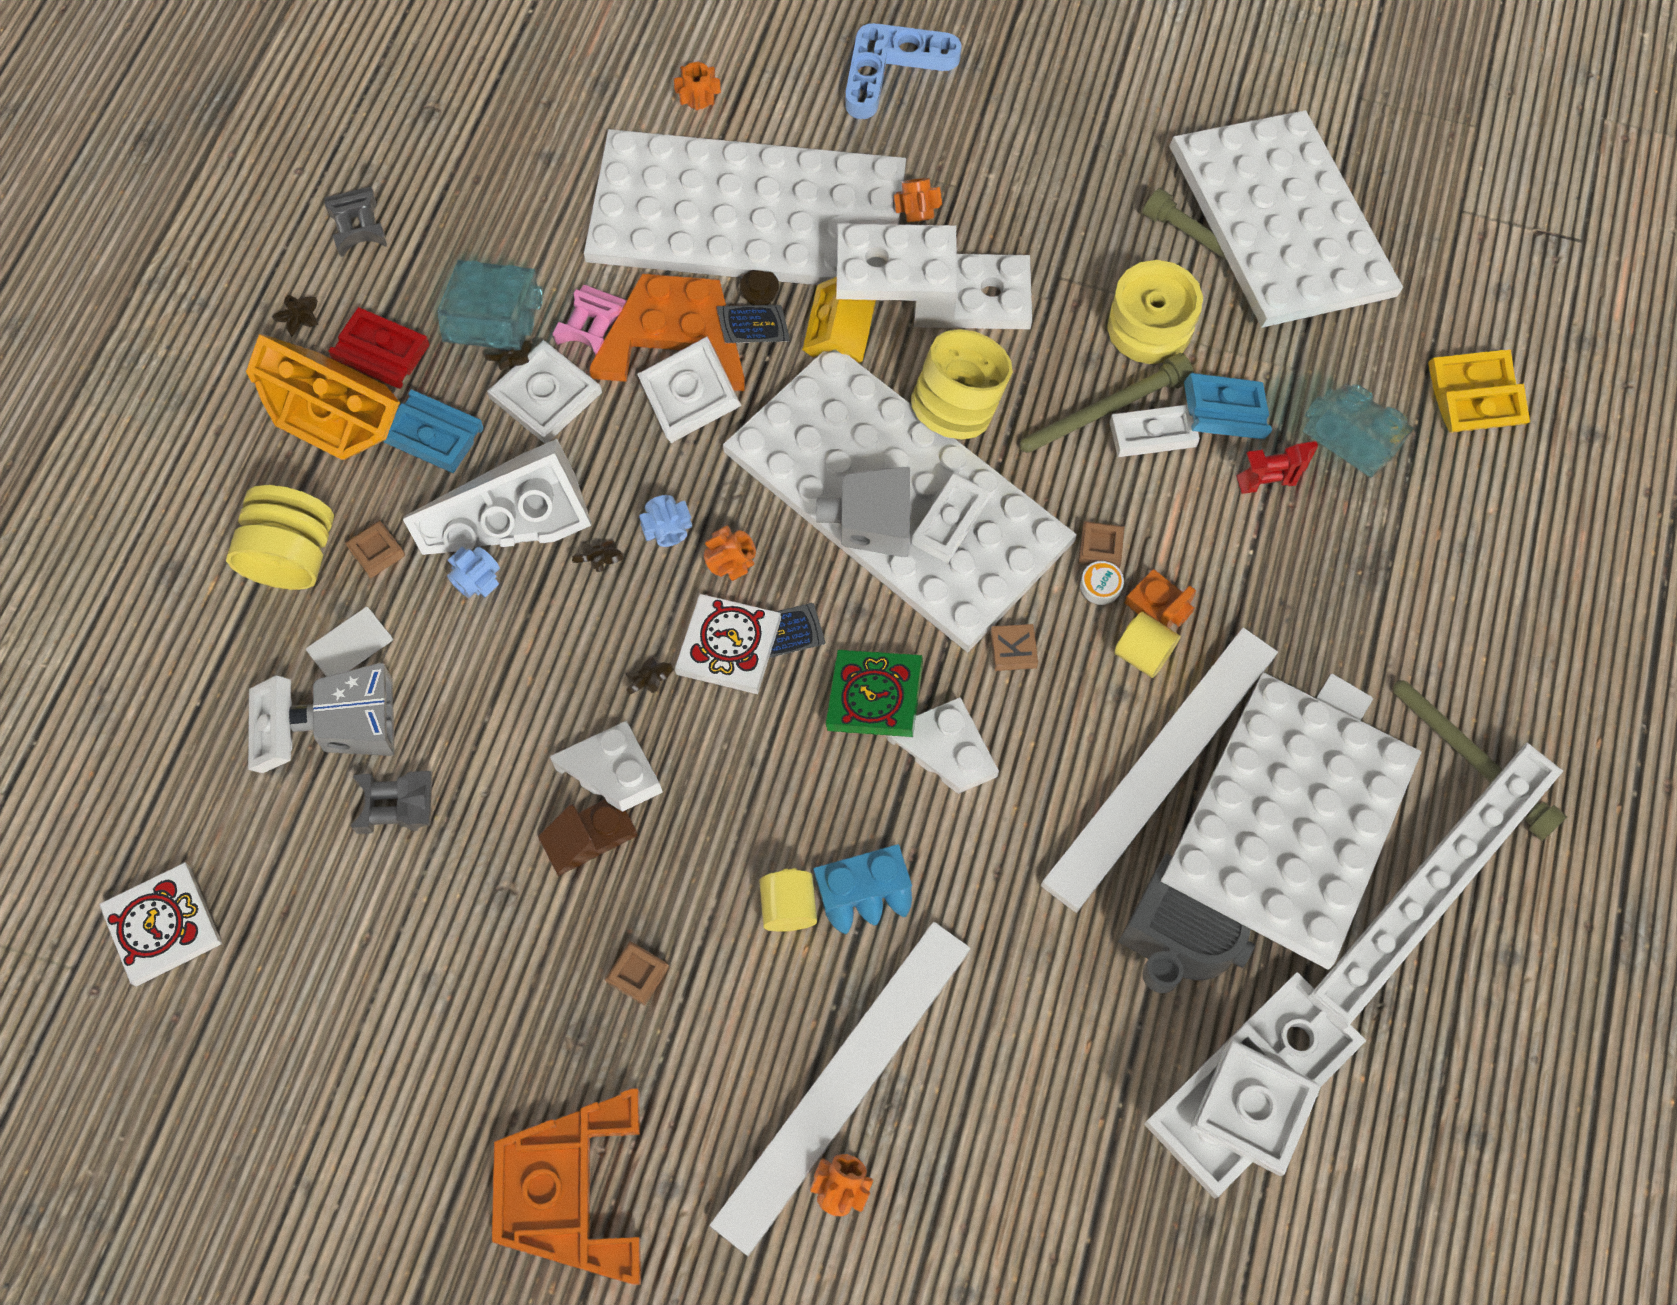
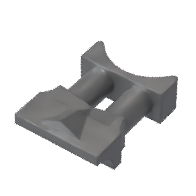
(353, 204)
(412, 806)

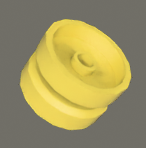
(1154, 311)

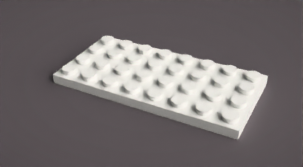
(734, 205)
(847, 422)

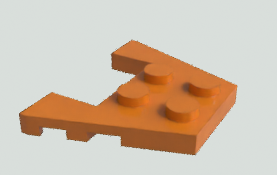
(671, 316)
(545, 1190)

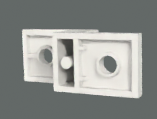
(929, 271)
(1267, 1034)

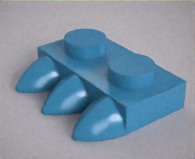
(863, 884)

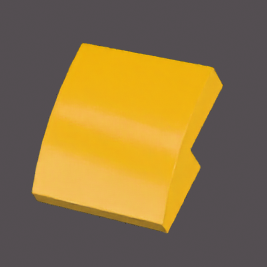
(1478, 391)

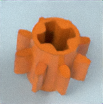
(697, 85)
(917, 199)
(729, 553)
(841, 1185)

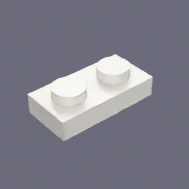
(1153, 431)
(950, 518)
(269, 724)

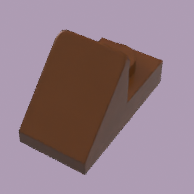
(585, 835)

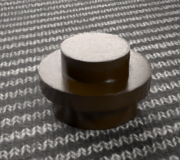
(759, 287)

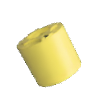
(1146, 644)
(788, 900)

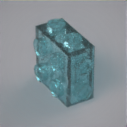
(489, 305)
(1357, 427)

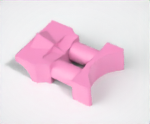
(594, 304)

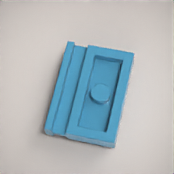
(1227, 406)
(433, 431)

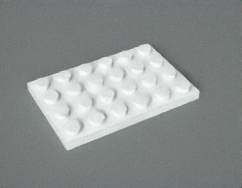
(1285, 218)
(1293, 820)

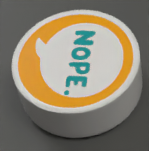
(1101, 582)

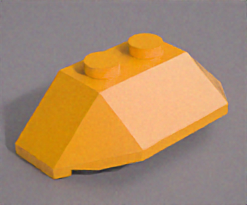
(320, 398)

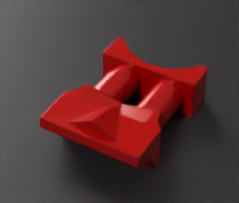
(1279, 467)

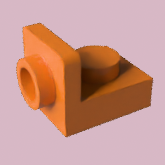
(1161, 600)

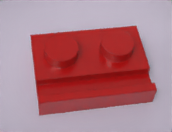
(379, 347)

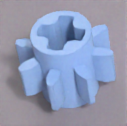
(665, 520)
(473, 572)

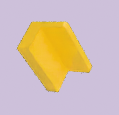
(838, 323)

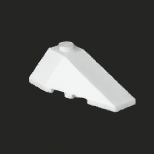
(514, 503)

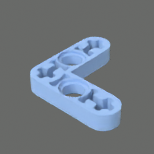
(887, 51)

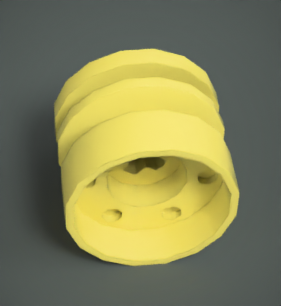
(961, 384)
(280, 537)

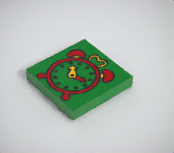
(874, 693)

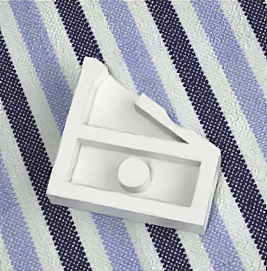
(950, 746)
(611, 767)

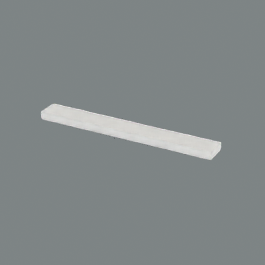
(1158, 770)
(1434, 886)
(839, 1090)

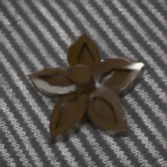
(297, 313)
(510, 357)
(599, 555)
(648, 675)

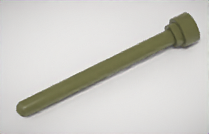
(1163, 208)
(1170, 374)
(1541, 817)

